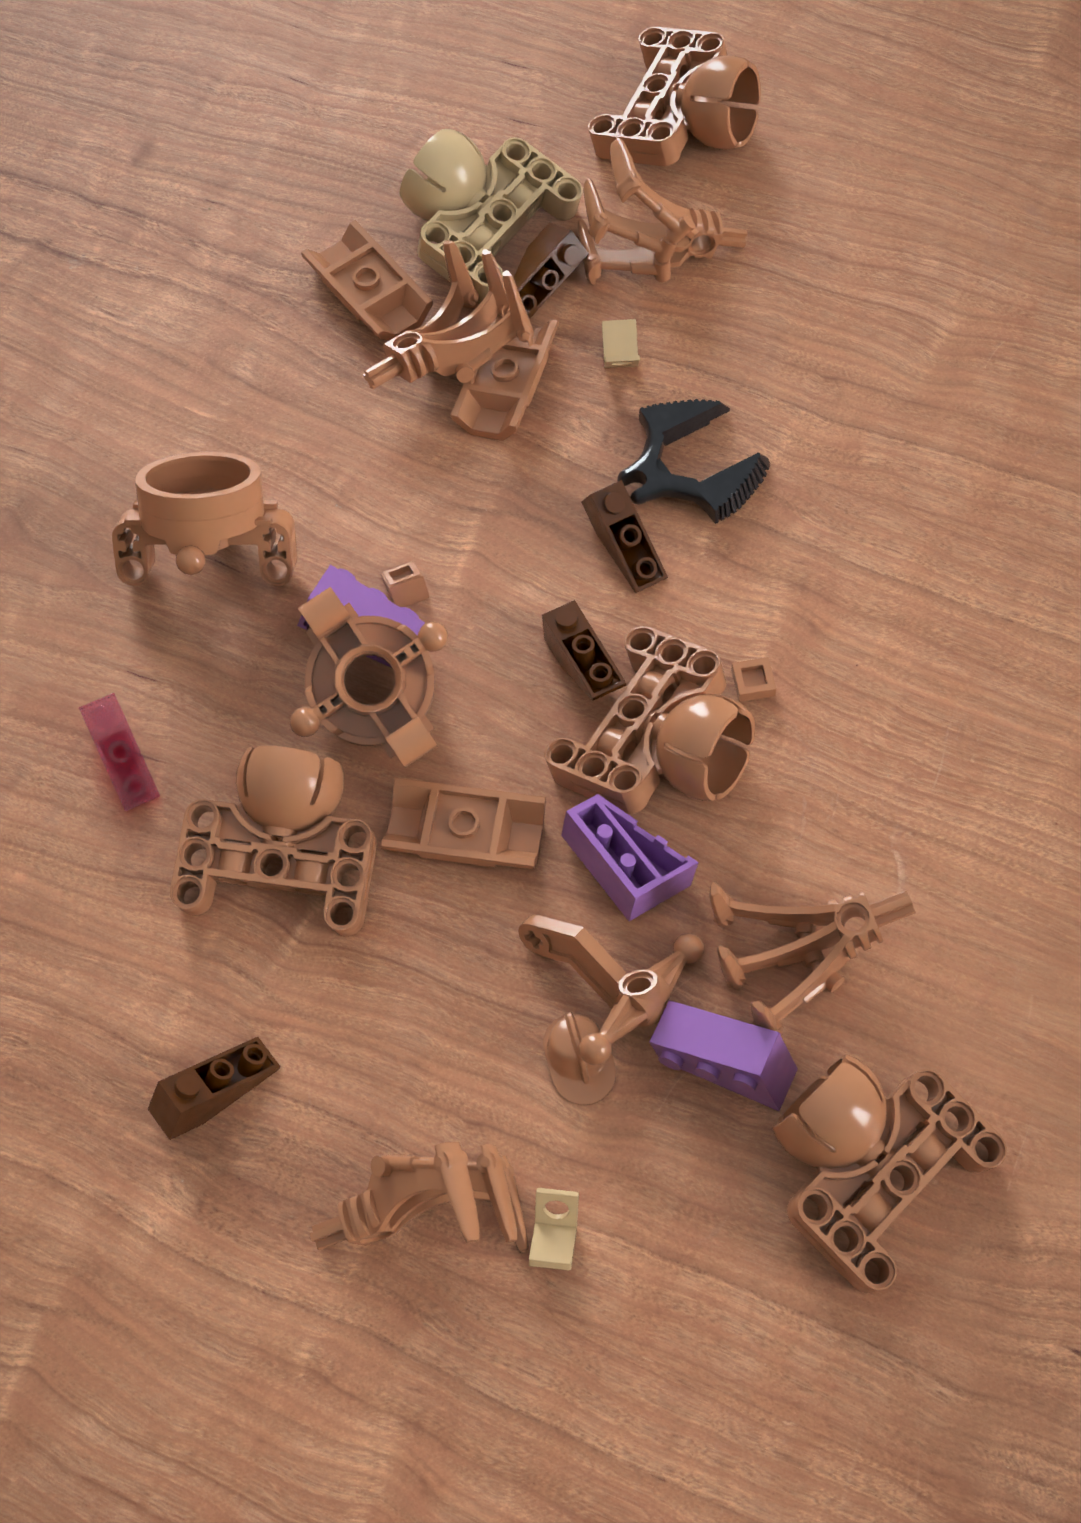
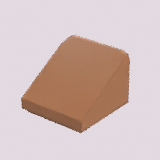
(405, 584)

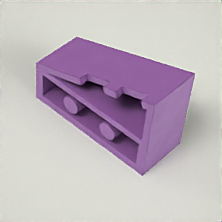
(364, 601)
(624, 858)
(725, 1052)

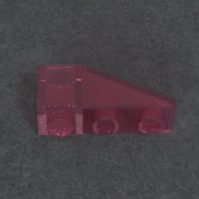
(119, 751)

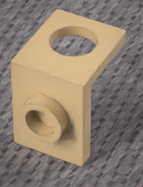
(620, 343)
(554, 1233)

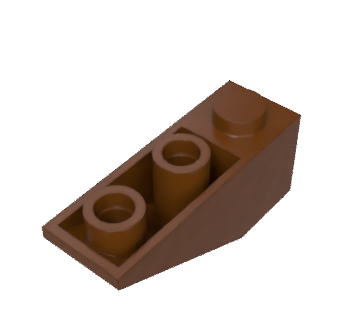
(547, 264)
(624, 536)
(580, 651)
(209, 1087)

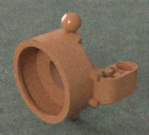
(199, 507)
(340, 639)

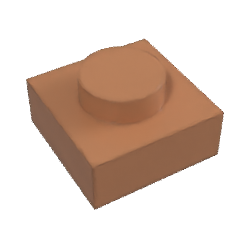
(753, 679)

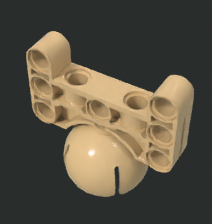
(468, 197)

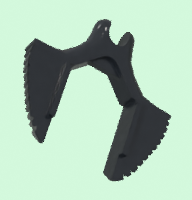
(717, 494)

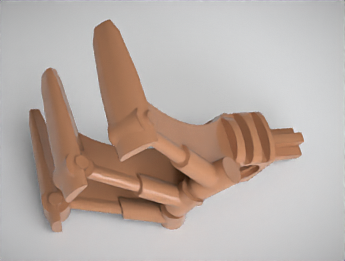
(662, 245)
(460, 346)
(807, 947)
(410, 1185)

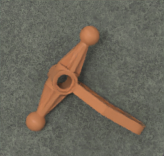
(634, 997)

